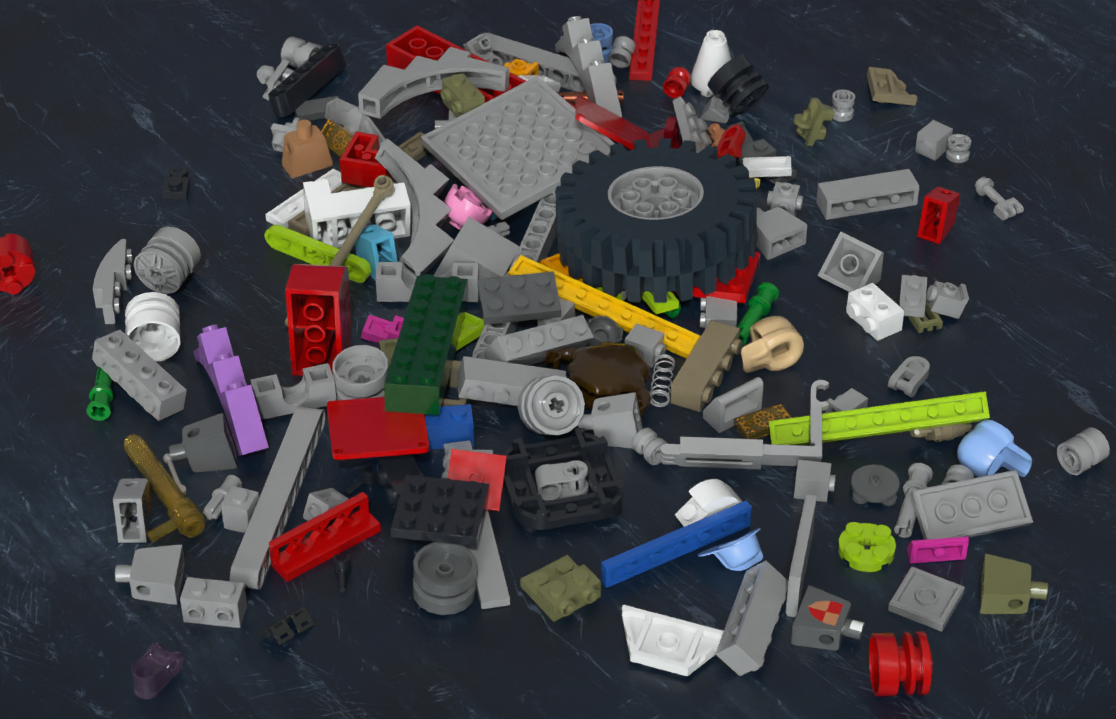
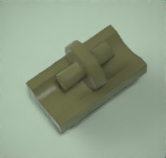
(811, 121)

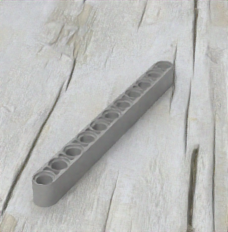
(534, 246)

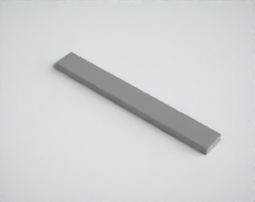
(490, 575)

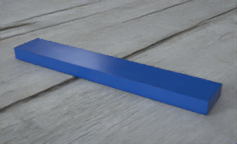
(675, 544)

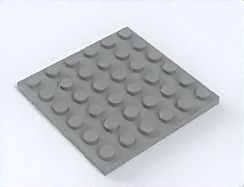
(515, 146)

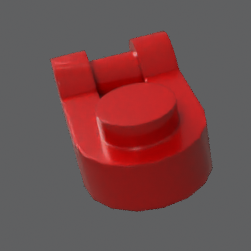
(731, 142)

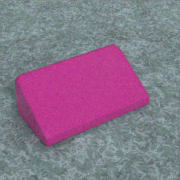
(937, 549)

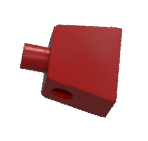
(940, 207)

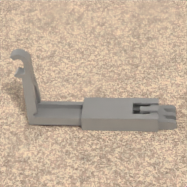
(749, 452)

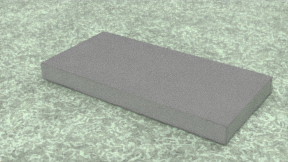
(972, 506)
(801, 555)

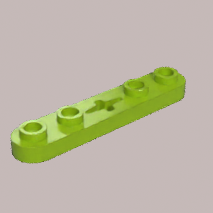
(314, 251)

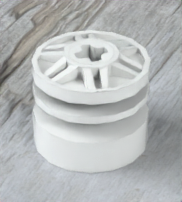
(154, 324)

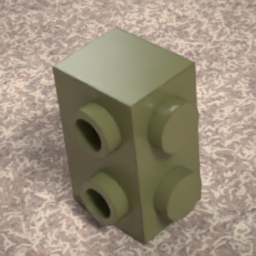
(460, 94)

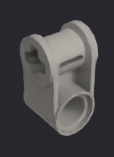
(559, 482)

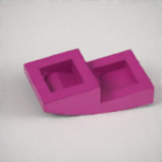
(381, 329)

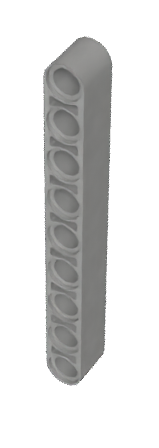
(278, 496)

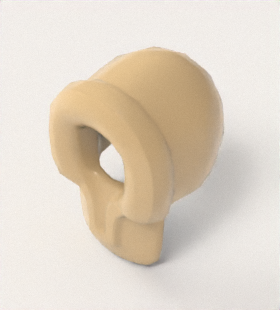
(773, 345)

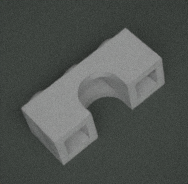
(313, 392)

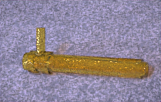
(180, 509)

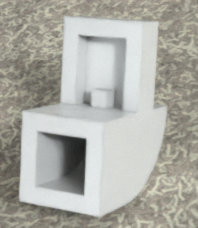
(707, 499)

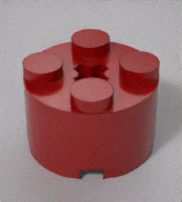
(16, 263)

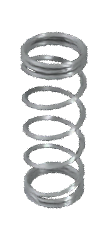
(652, 391)

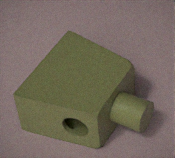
(1008, 586)

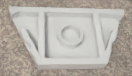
(668, 641)

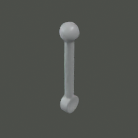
(167, 459)

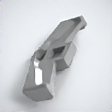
(351, 119)

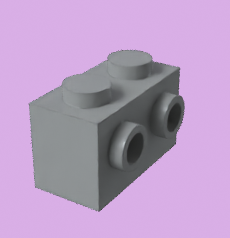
(213, 602)

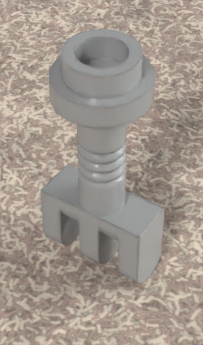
(1003, 208)

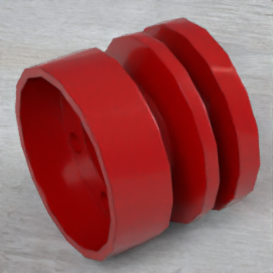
(904, 663)

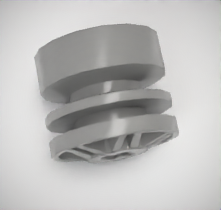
(167, 260)
(360, 372)

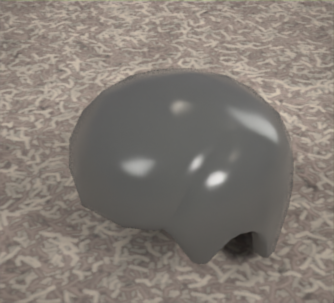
(604, 330)

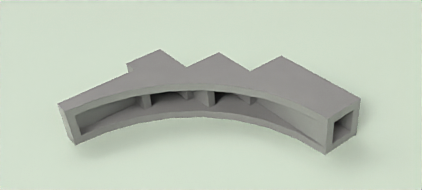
(589, 62)
(423, 75)
(427, 212)

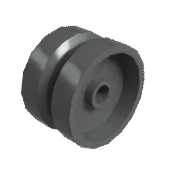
(444, 578)

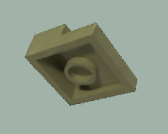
(562, 587)

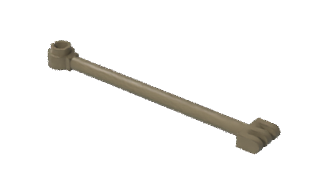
(379, 193)

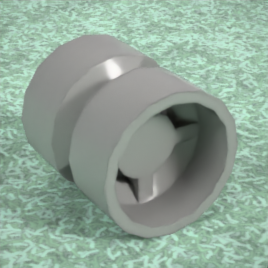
(298, 51)
(1083, 451)

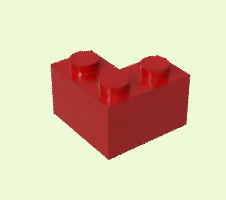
(359, 162)

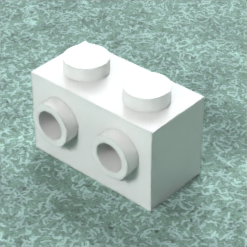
(875, 311)

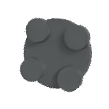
(875, 485)

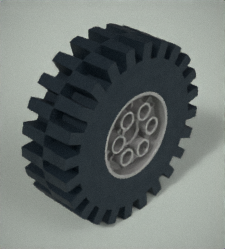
(656, 219)

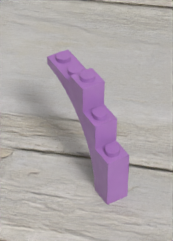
(230, 384)

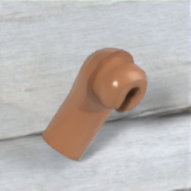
(715, 133)

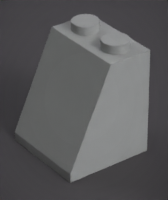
(483, 246)

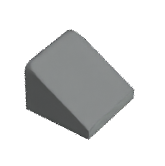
(715, 111)

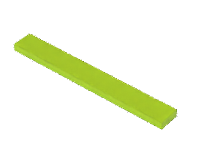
(884, 419)

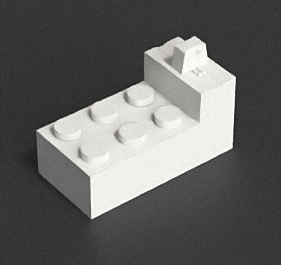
(335, 214)

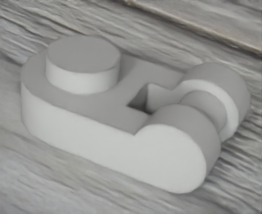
(914, 369)

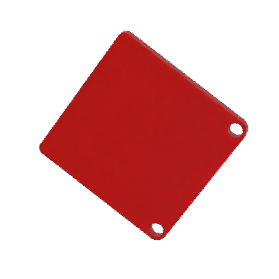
(608, 123)
(366, 430)

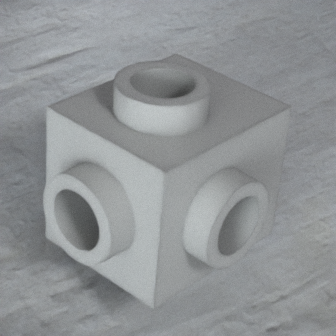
(785, 196)

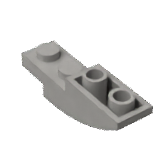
(112, 278)

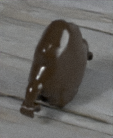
(606, 371)

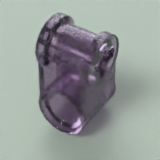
(155, 670)

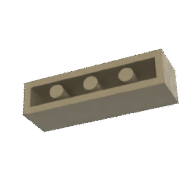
(705, 366)

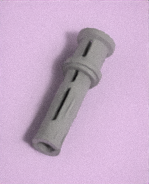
(919, 477)

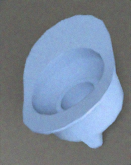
(739, 553)

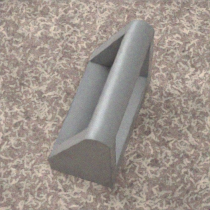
(733, 404)

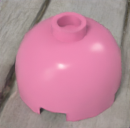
(464, 205)

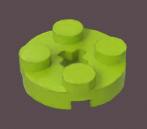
(860, 534)

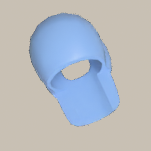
(992, 447)

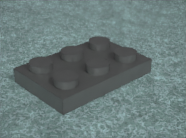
(519, 298)

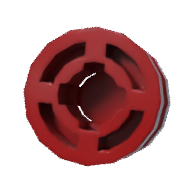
(676, 82)

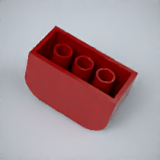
(317, 314)

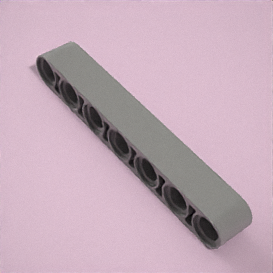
(550, 64)

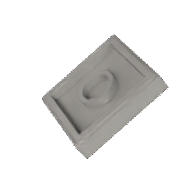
(926, 598)

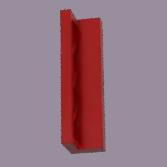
(323, 542)

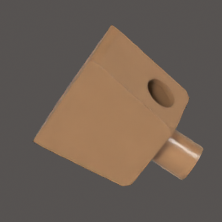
(305, 150)

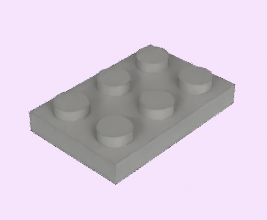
(690, 126)

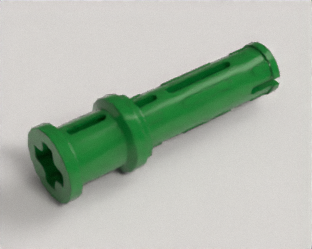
(758, 307)
(100, 397)

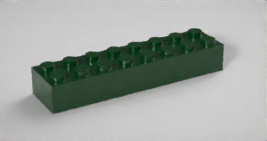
(426, 345)

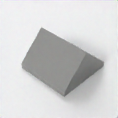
(852, 264)

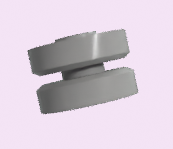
(566, 405)

